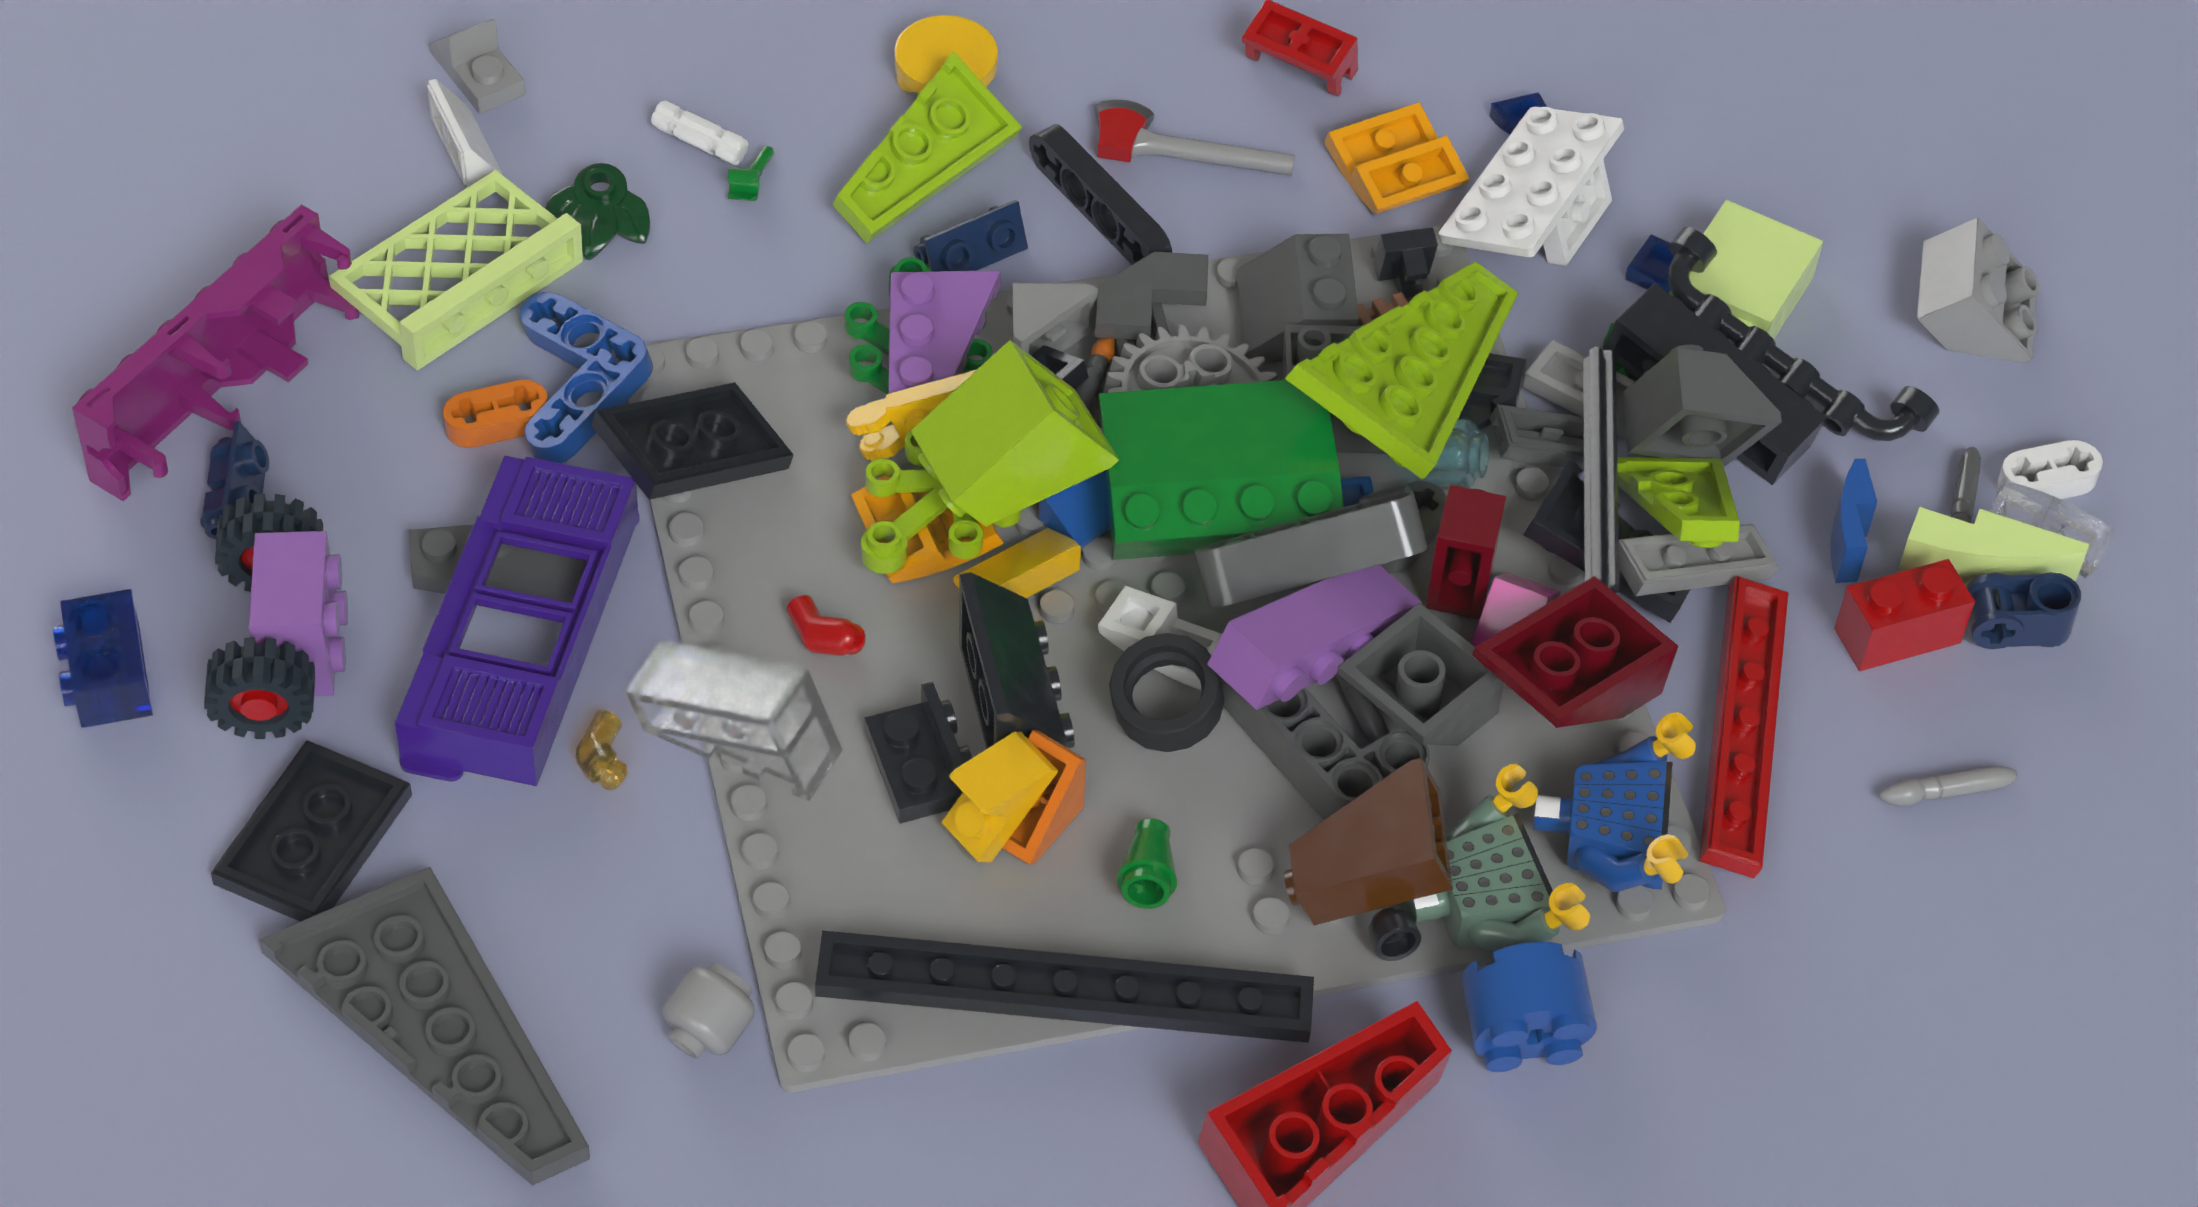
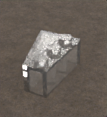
(739, 708)

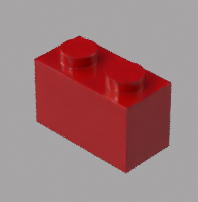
(1904, 614)

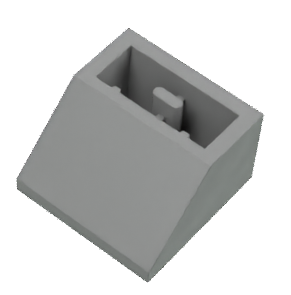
(1977, 294)

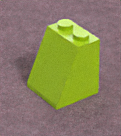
(1010, 438)

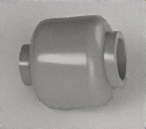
(708, 1010)

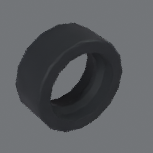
(1158, 652)

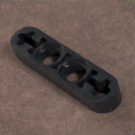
(1097, 194)

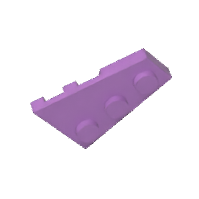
(935, 323)

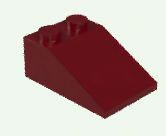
(1582, 657)

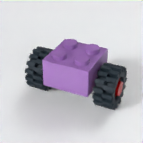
(291, 618)

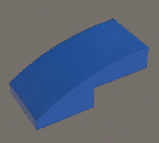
(1852, 523)

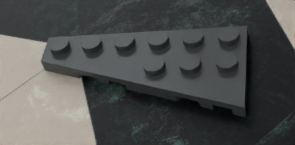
(426, 1002)

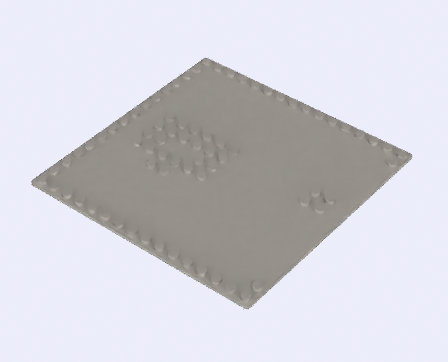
(851, 867)

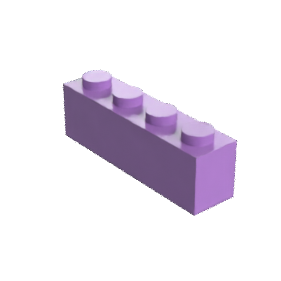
(1307, 634)

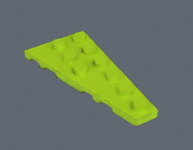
(1412, 367)

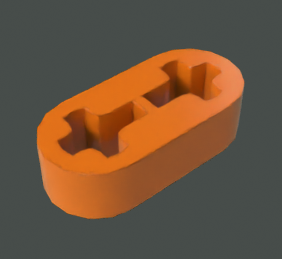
(494, 413)

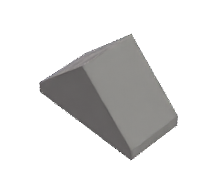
(1052, 314)

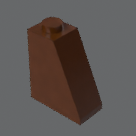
(1373, 850)

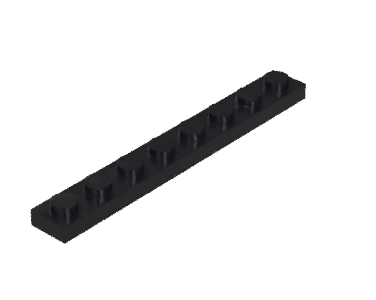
(1065, 986)

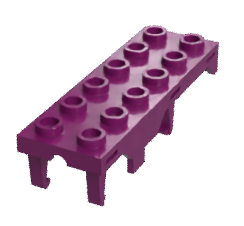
(217, 341)

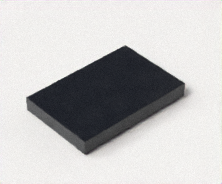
(692, 440)
(311, 833)

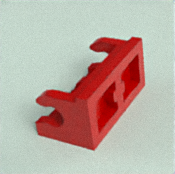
(1303, 44)

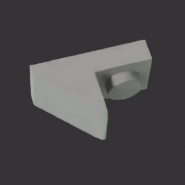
(479, 66)

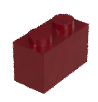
(1465, 551)

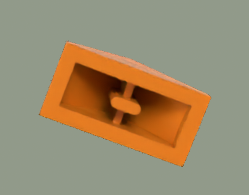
(1056, 805)

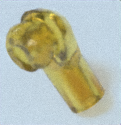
(595, 752)

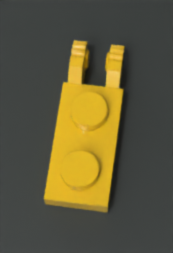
(905, 411)

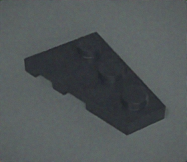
(1560, 530)

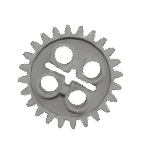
(1182, 363)

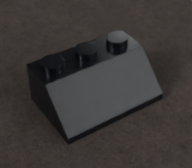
(1007, 664)

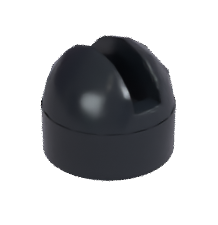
(1393, 934)

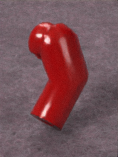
(823, 633)

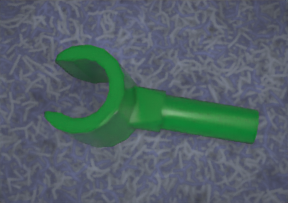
(746, 182)

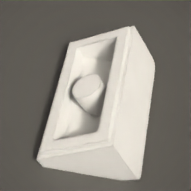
(460, 134)

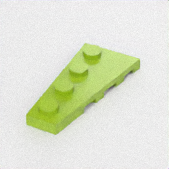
(927, 149)

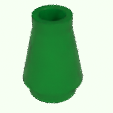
(1148, 868)

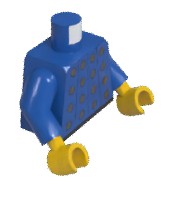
(1622, 812)

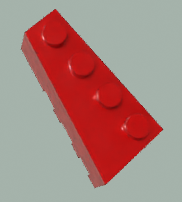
(1319, 1116)

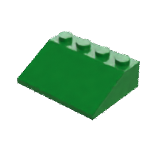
(1214, 464)

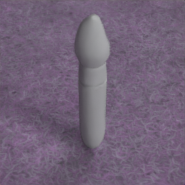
(1948, 785)

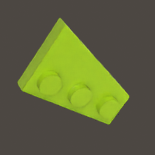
(1684, 496)

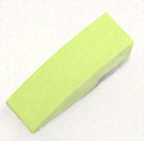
(1990, 546)

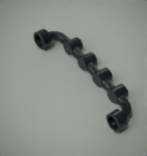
(1843, 410)

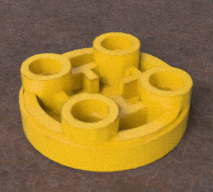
(931, 40)

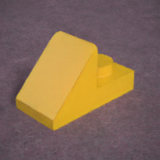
(997, 794)

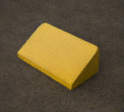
(1031, 563)

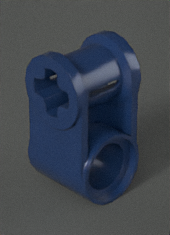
(2024, 609)

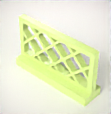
(485, 289)

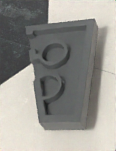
(516, 569)

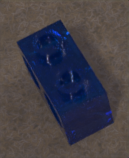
(104, 659)

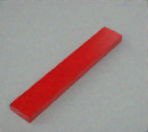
(1744, 728)

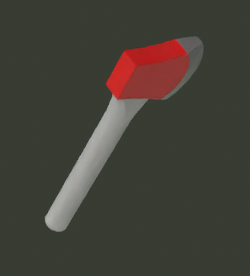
(1125, 134)

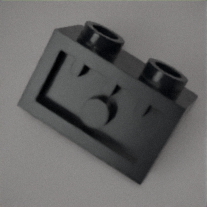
(918, 754)

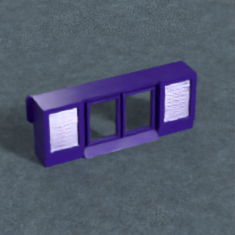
(498, 711)

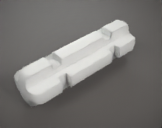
(699, 132)

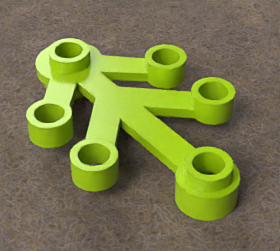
(886, 542)

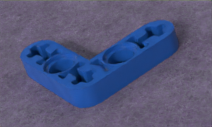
(548, 432)

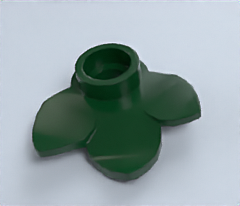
(602, 212)

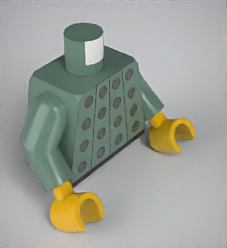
(1498, 879)

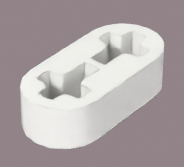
(2048, 469)

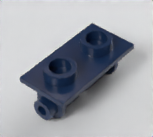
(975, 241)
(238, 469)

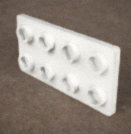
(1539, 187)

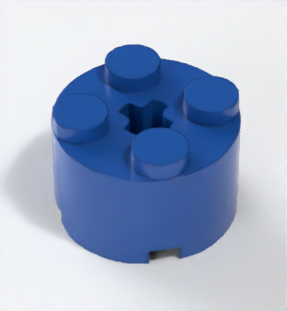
(1529, 1006)

